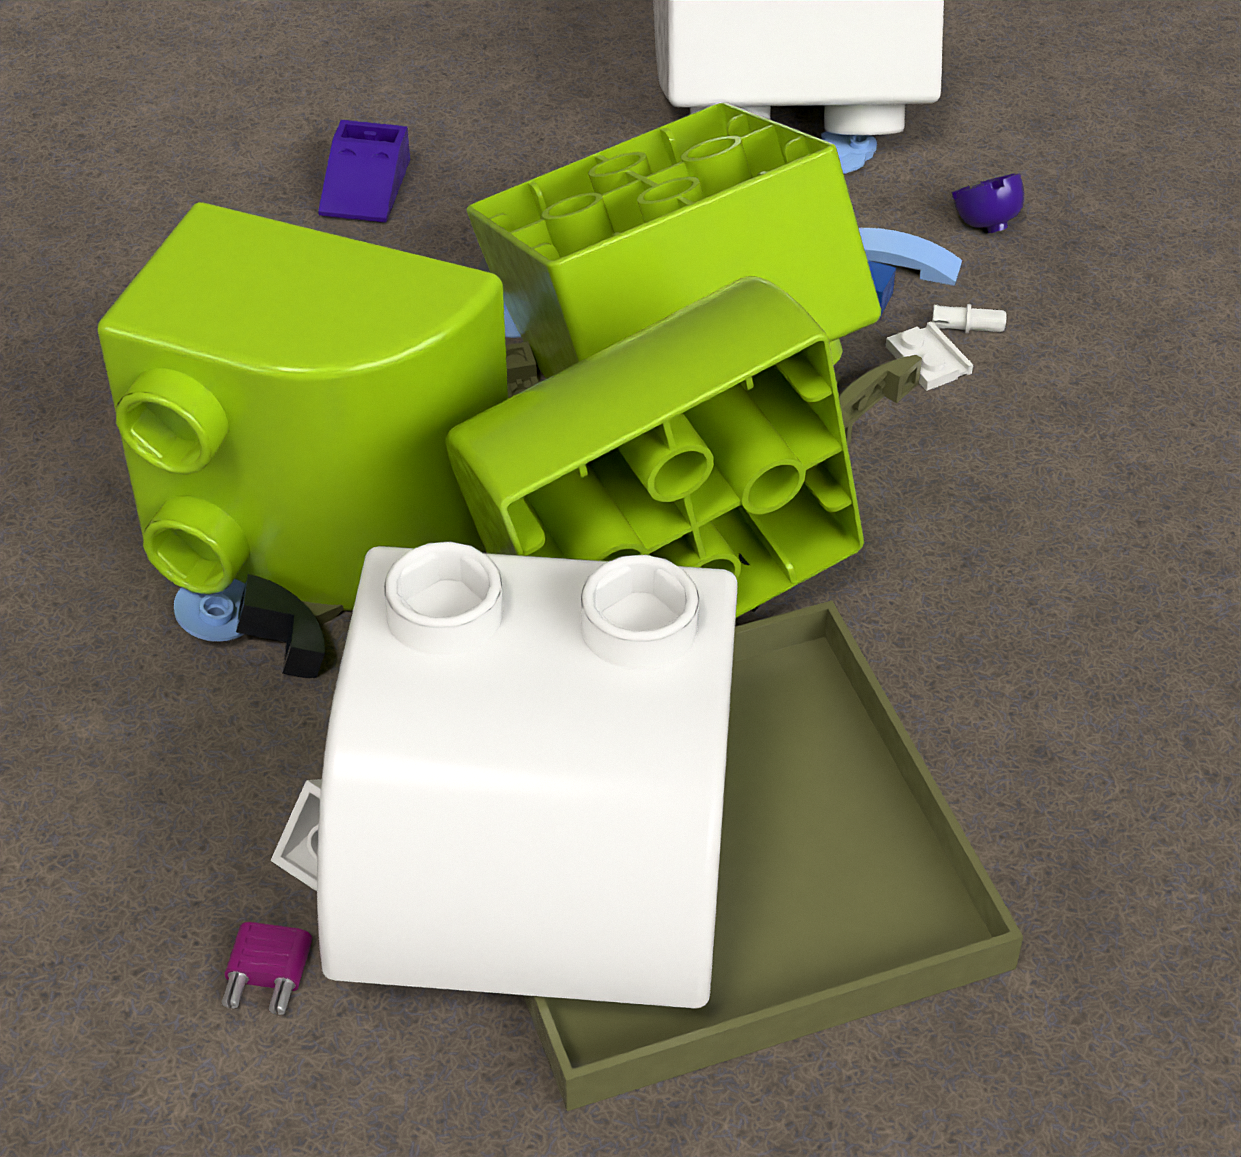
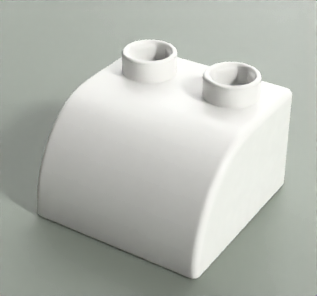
(835, 53)
(527, 776)

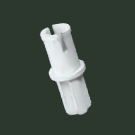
(969, 318)

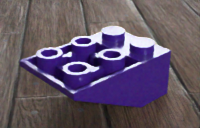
(364, 170)

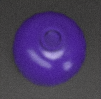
(990, 202)

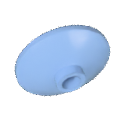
(211, 615)

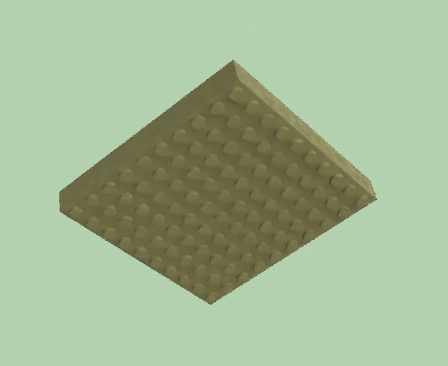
(833, 877)

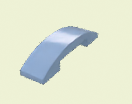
(911, 252)

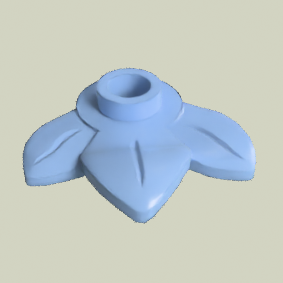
(852, 149)

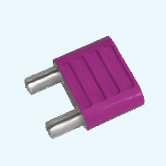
(266, 958)

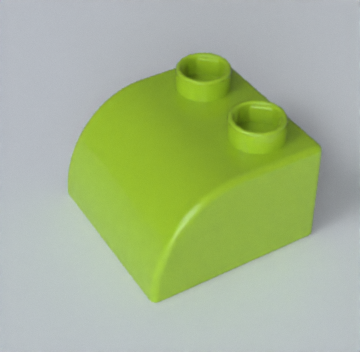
(669, 222)
(296, 400)
(677, 448)

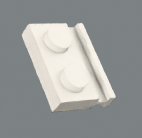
(940, 357)

